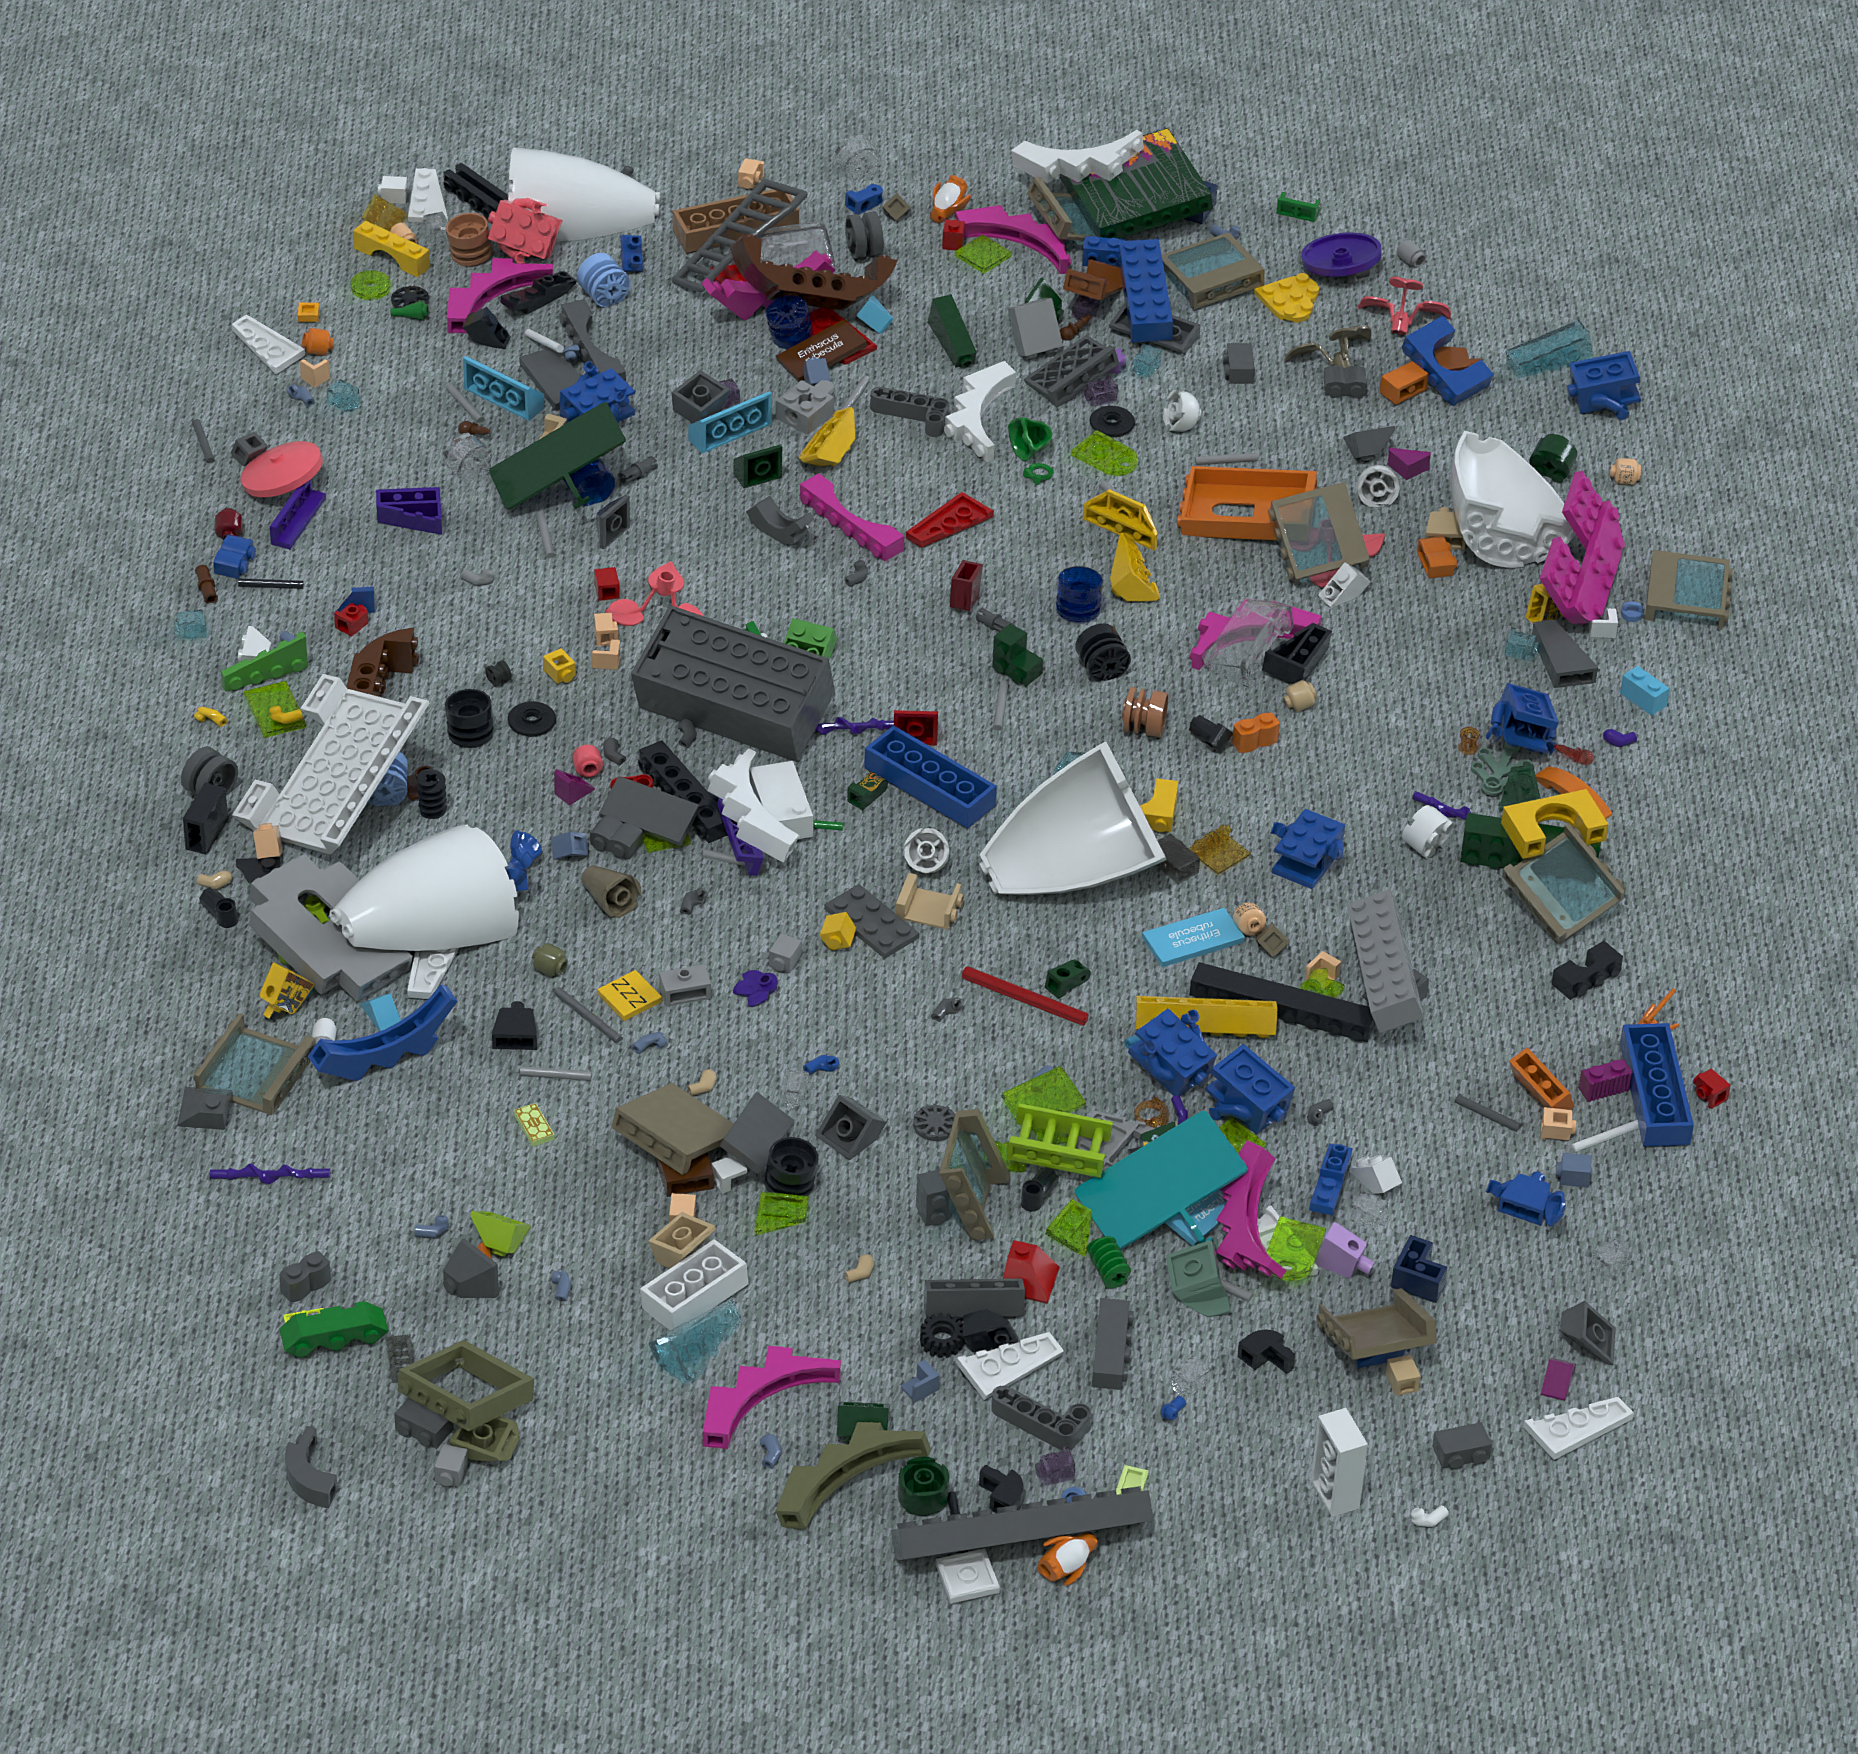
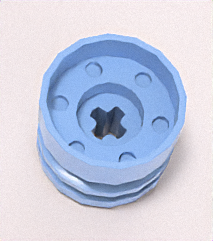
(603, 279)
(393, 785)

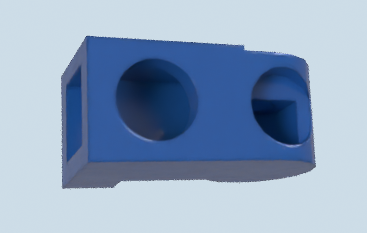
(864, 199)

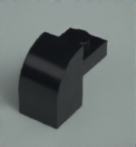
(1263, 1347)
(1005, 1489)

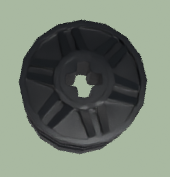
(1102, 652)
(469, 717)
(791, 1167)

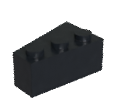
(1298, 656)

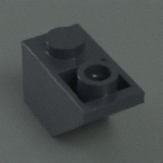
(486, 329)
(987, 1330)

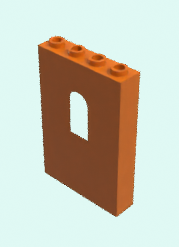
(1237, 486)

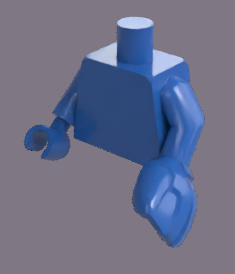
(523, 850)
(1529, 1199)

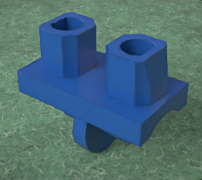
(631, 253)

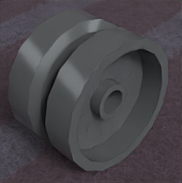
(864, 234)
(208, 767)

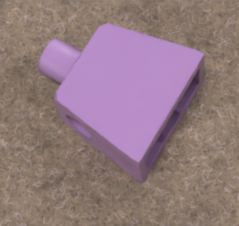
(1343, 1252)

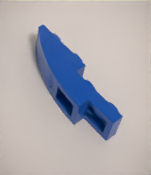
(1331, 1179)

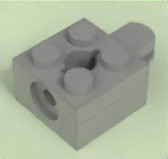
(806, 405)

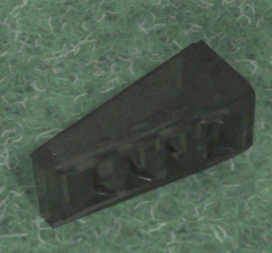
(398, 1342)

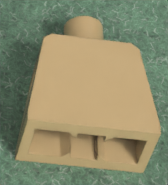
(1445, 524)

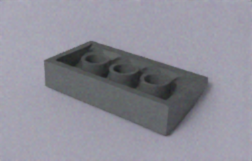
(1183, 335)

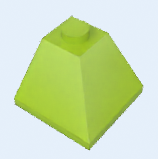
(499, 1231)

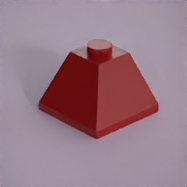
(919, 724)
(1035, 1269)

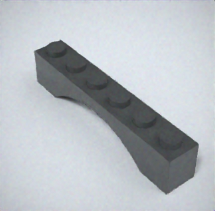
(577, 319)

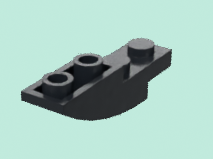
(543, 291)

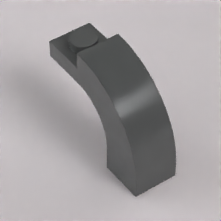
(776, 524)
(306, 1481)

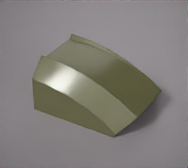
(489, 1441)

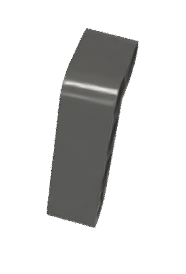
(911, 406)
(1040, 1420)

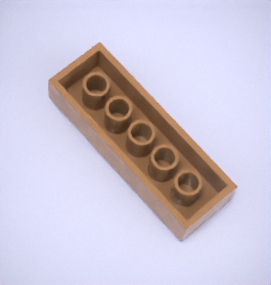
(699, 222)

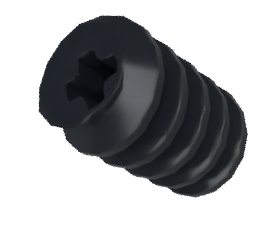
(431, 793)

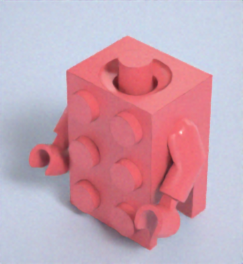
(523, 228)

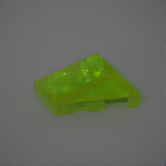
(780, 1211)
(1072, 1227)

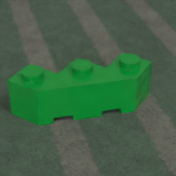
(333, 1328)

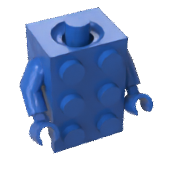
(1605, 383)
(595, 389)
(1524, 719)
(1307, 847)
(1174, 1051)
(1249, 1090)

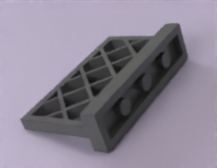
(1077, 377)

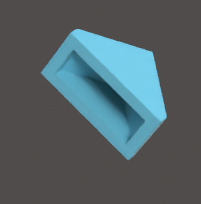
(875, 315)
(381, 1011)

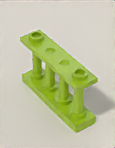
(1058, 1156)

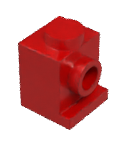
(353, 615)
(1711, 1088)

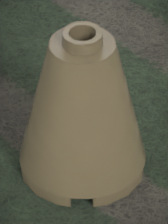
(612, 890)

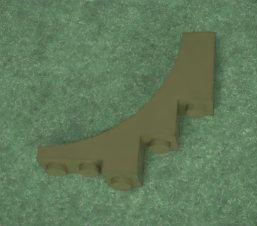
(838, 1463)

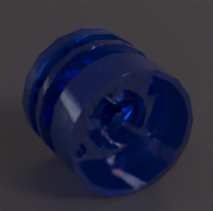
(789, 321)
(593, 481)
(1079, 594)

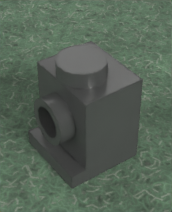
(248, 448)

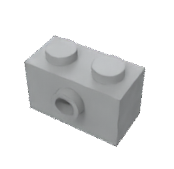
(685, 985)

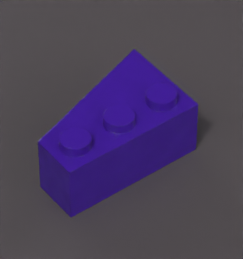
(410, 508)

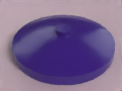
(1341, 254)

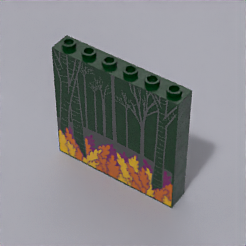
(1150, 191)

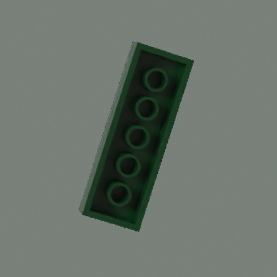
(1490, 845)

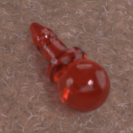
(1581, 756)

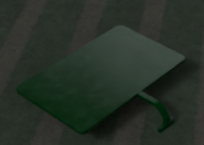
(557, 457)

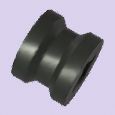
(498, 673)

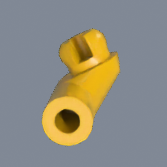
(212, 714)
(285, 718)

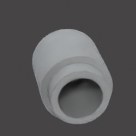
(1411, 253)

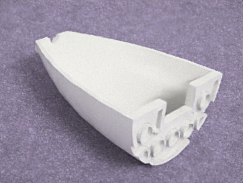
(581, 193)
(1504, 504)
(1072, 832)
(433, 896)

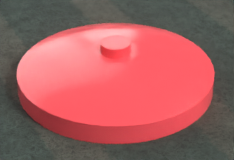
(281, 469)

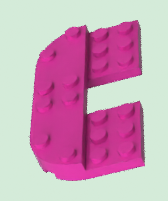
(1584, 590)

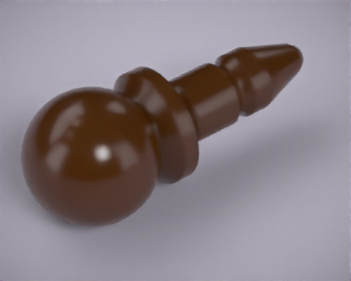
(1068, 332)
(472, 428)

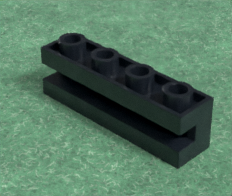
(473, 189)

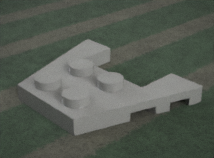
(1121, 1133)

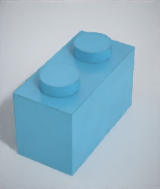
(1644, 690)

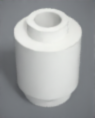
(324, 1029)

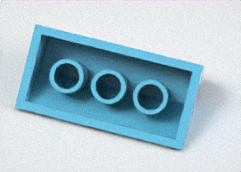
(501, 389)
(731, 423)

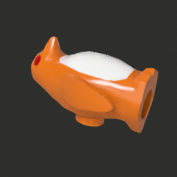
(949, 198)
(1067, 1556)

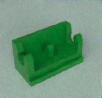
(1297, 209)

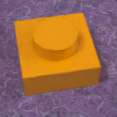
(308, 312)

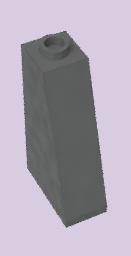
(1562, 656)

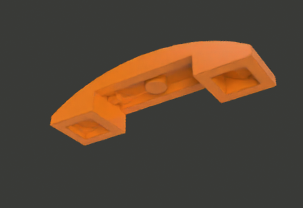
(1566, 782)

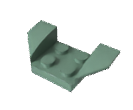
(1197, 1279)

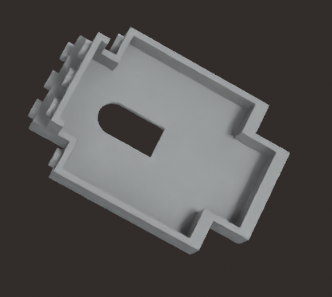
(315, 948)

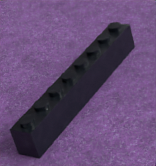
(1293, 1003)

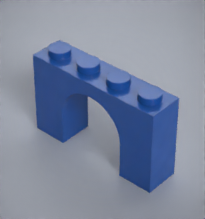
(1452, 385)

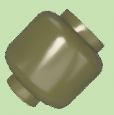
(549, 960)

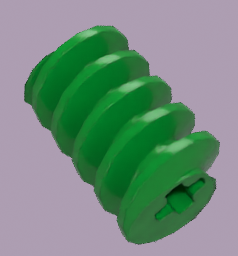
(1109, 1261)

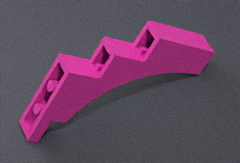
(745, 299)

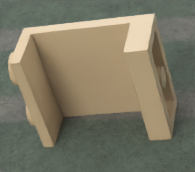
(928, 906)

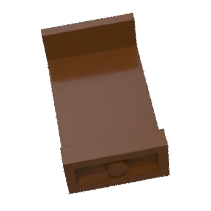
(1097, 283)

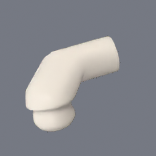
(1420, 1518)

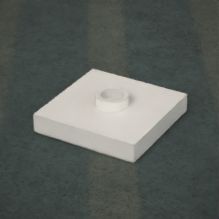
(967, 1576)

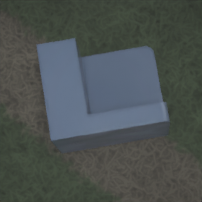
(569, 845)
(923, 1384)

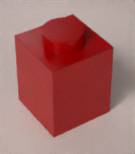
(953, 234)
(606, 583)

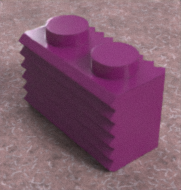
(1605, 1080)

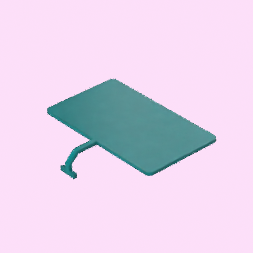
(1162, 1180)

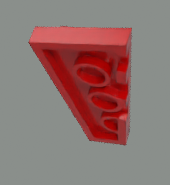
(949, 519)

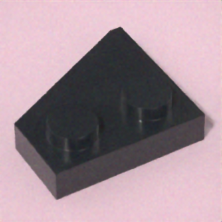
(257, 868)

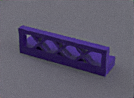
(295, 515)
(743, 851)

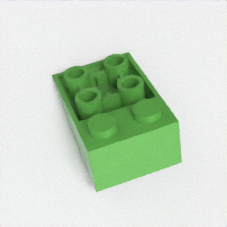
(811, 637)

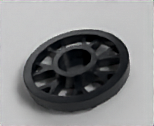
(409, 297)

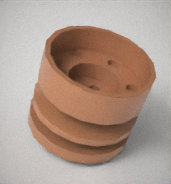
(469, 239)
(1145, 712)

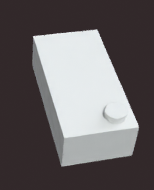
(783, 796)
(694, 1285)
(1339, 1462)

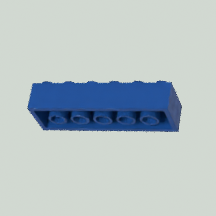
(1145, 290)
(930, 776)
(1656, 1085)

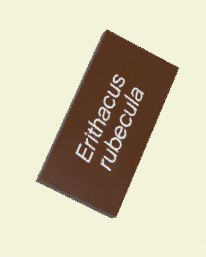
(832, 343)

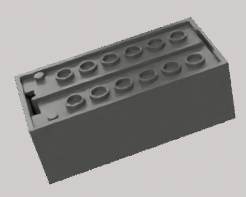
(733, 683)

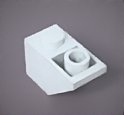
(1344, 586)
(252, 644)
(1376, 1173)

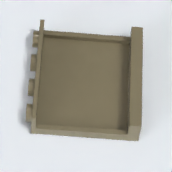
(671, 1126)
(1380, 1328)

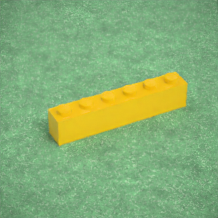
(1215, 1015)

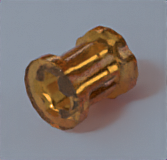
(1464, 733)

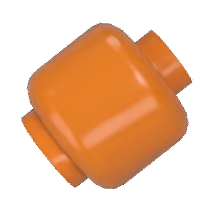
(317, 341)

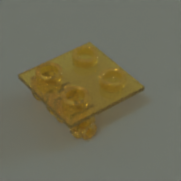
(383, 213)
(1219, 850)

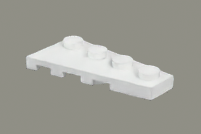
(425, 196)
(267, 344)
(428, 971)
(1008, 1362)
(1578, 1426)

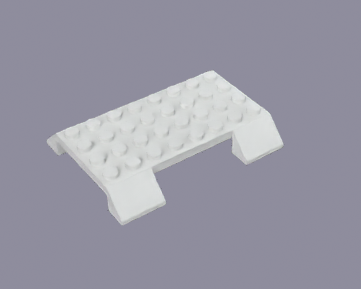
(338, 770)

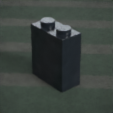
(205, 818)

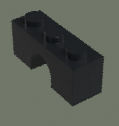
(1601, 963)

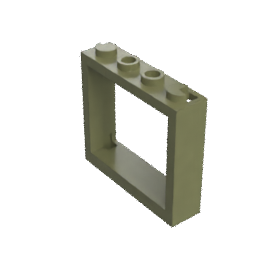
(514, 1386)

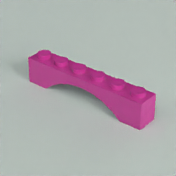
(878, 538)

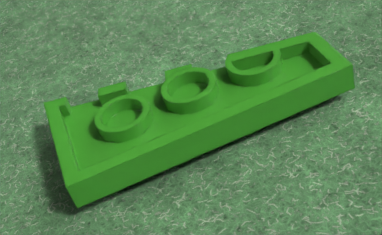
(279, 661)

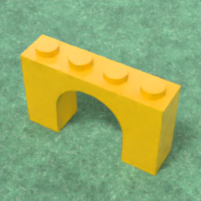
(1161, 807)
(1573, 808)

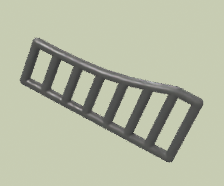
(729, 223)

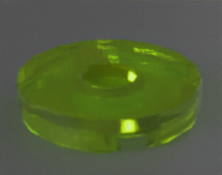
(381, 283)

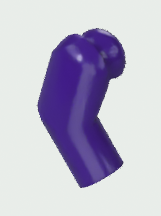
(1619, 739)

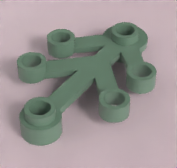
(1493, 784)

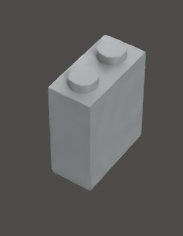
(1035, 328)

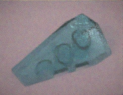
(690, 1345)

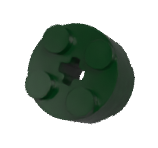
(1553, 457)
(923, 1486)

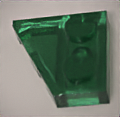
(1520, 786)

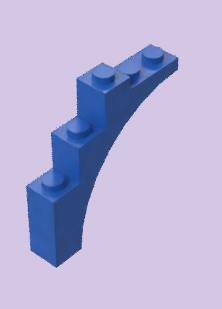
(412, 1034)

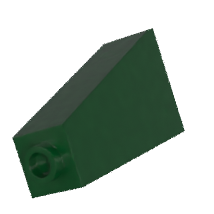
(951, 331)

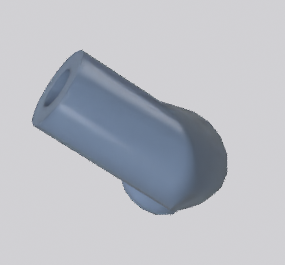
(774, 1450)

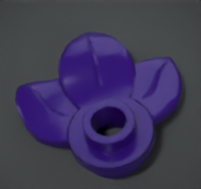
(756, 986)

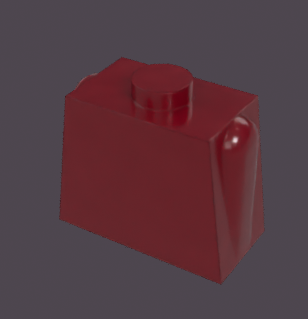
(965, 585)

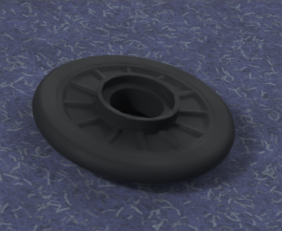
(1124, 419)
(518, 718)

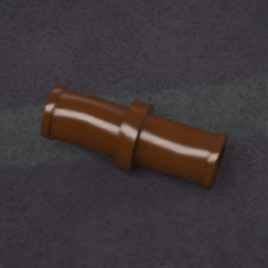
(206, 584)

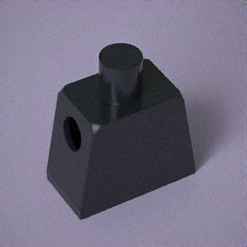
(515, 1028)

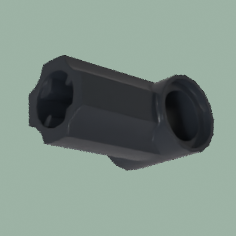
(1213, 734)
(220, 907)
(1038, 1188)

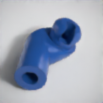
(823, 1063)
(1170, 1410)

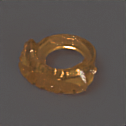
(1156, 1104)

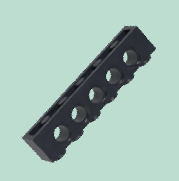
(678, 781)

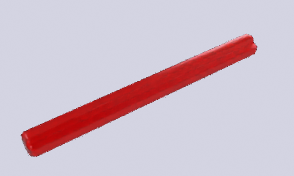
(1025, 995)

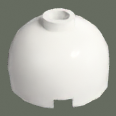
(1181, 407)
(1377, 482)
(926, 850)

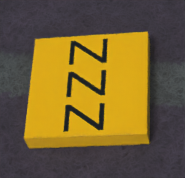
(629, 995)

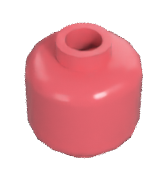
(587, 761)

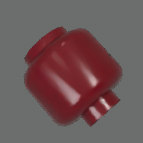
(228, 522)

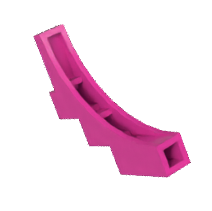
(1021, 229)
(486, 286)
(1214, 624)
(1239, 1216)
(754, 1384)

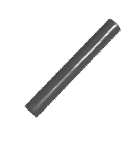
(203, 441)
(1488, 1113)

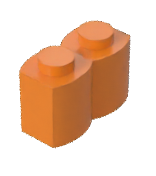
(1436, 557)
(1255, 732)

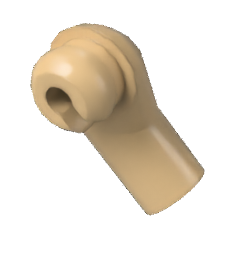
(216, 881)
(705, 1084)
(863, 1269)

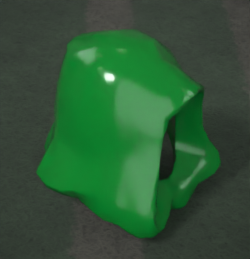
(1028, 437)

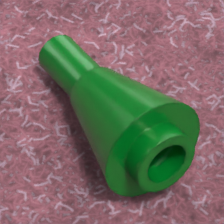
(416, 310)

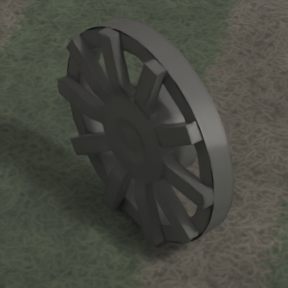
(934, 1122)

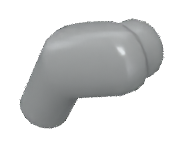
(478, 579)

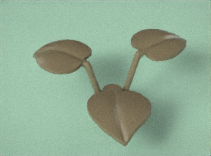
(1340, 358)

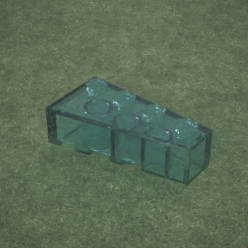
(1551, 350)

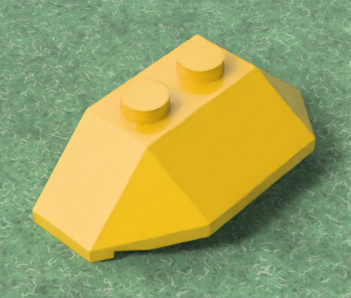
(831, 440)
(1121, 515)

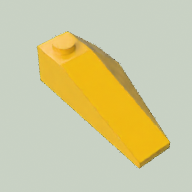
(1130, 575)

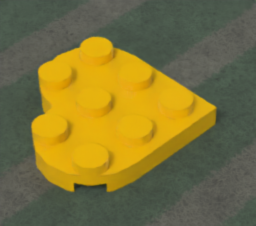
(1290, 297)

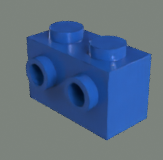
(1102, 249)

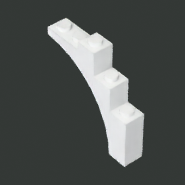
(1077, 164)
(978, 392)
(741, 805)

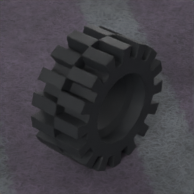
(937, 1345)

